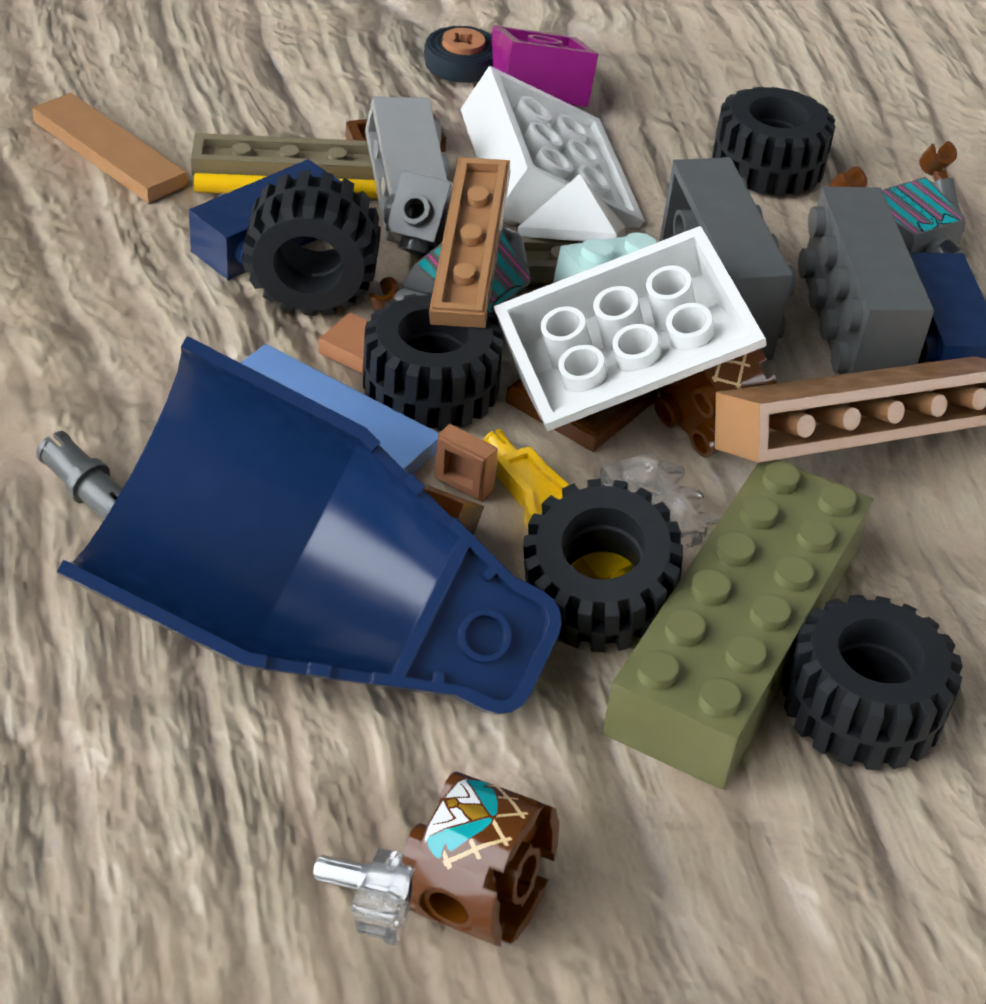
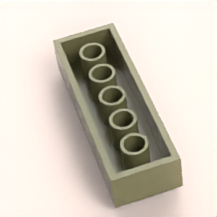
(734, 620)

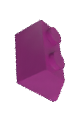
(546, 61)

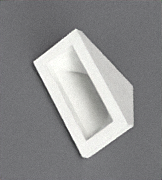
(574, 215)

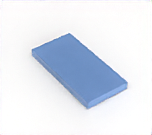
(400, 436)

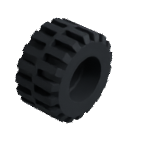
(775, 139)
(318, 210)
(431, 370)
(610, 522)
(871, 681)

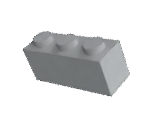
(404, 138)

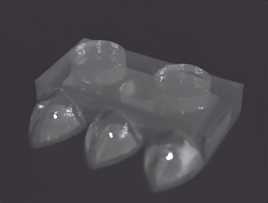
(662, 481)

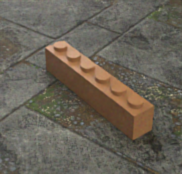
(851, 409)

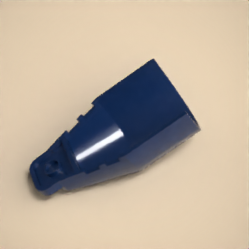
(309, 549)

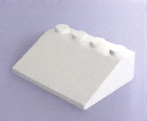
(545, 147)
(626, 328)

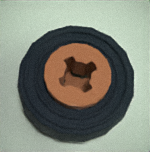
(459, 53)

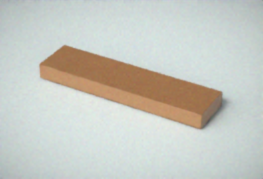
(110, 147)
(470, 243)

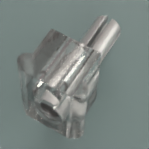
(382, 895)

